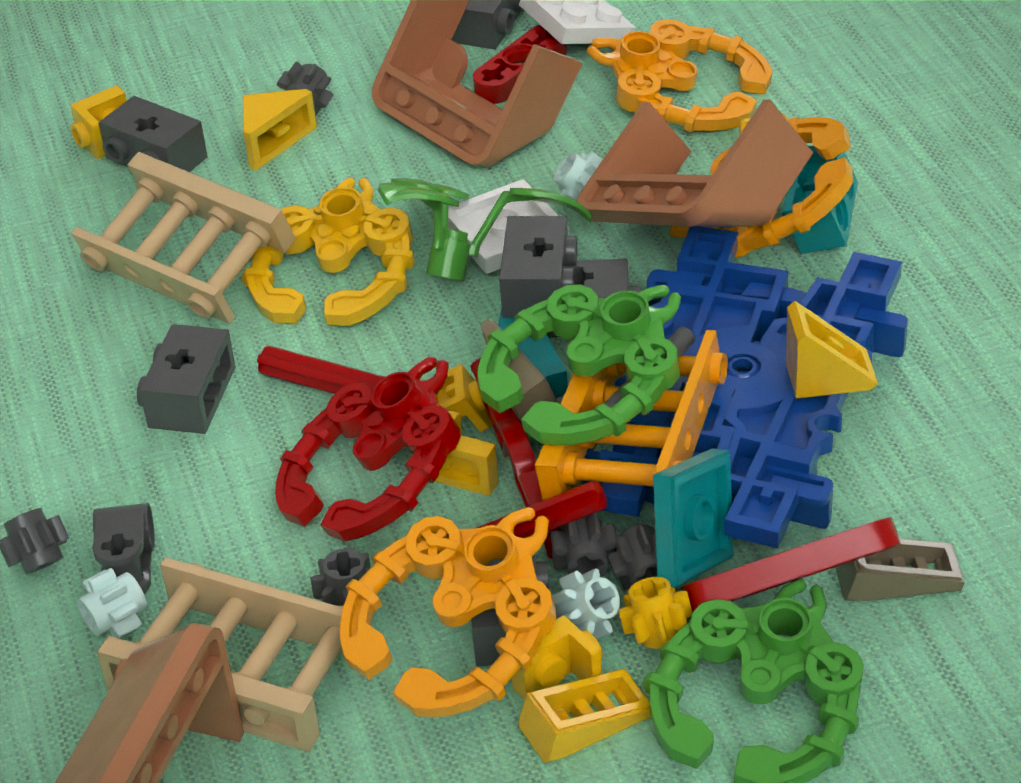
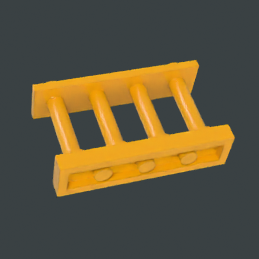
(564, 465)

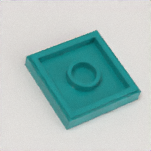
(690, 516)

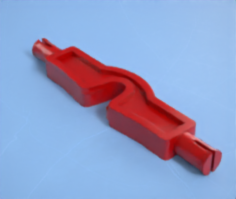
(518, 449)

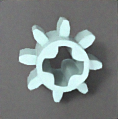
(575, 172)
(588, 601)
(112, 603)

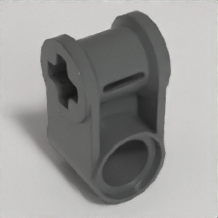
(125, 540)

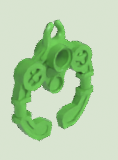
(603, 335)
(769, 663)

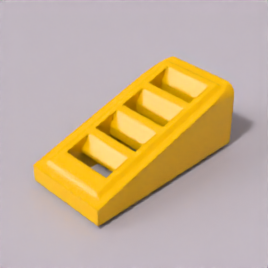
(556, 735)

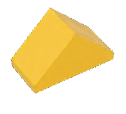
(275, 123)
(824, 358)

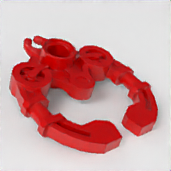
(386, 419)

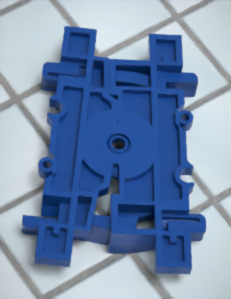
(756, 413)

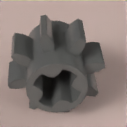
(310, 78)
(33, 541)
(583, 545)
(635, 555)
(336, 573)

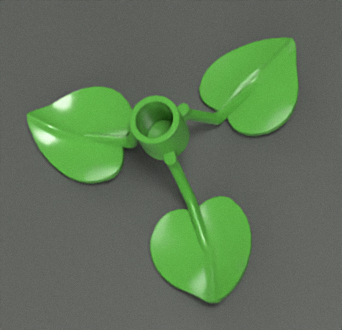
(450, 247)

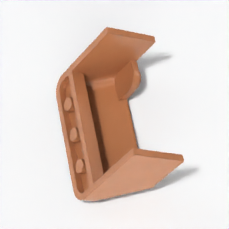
(424, 89)
(642, 185)
(154, 700)

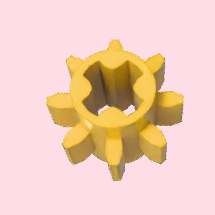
(654, 611)

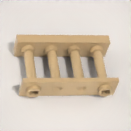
(189, 196)
(264, 708)

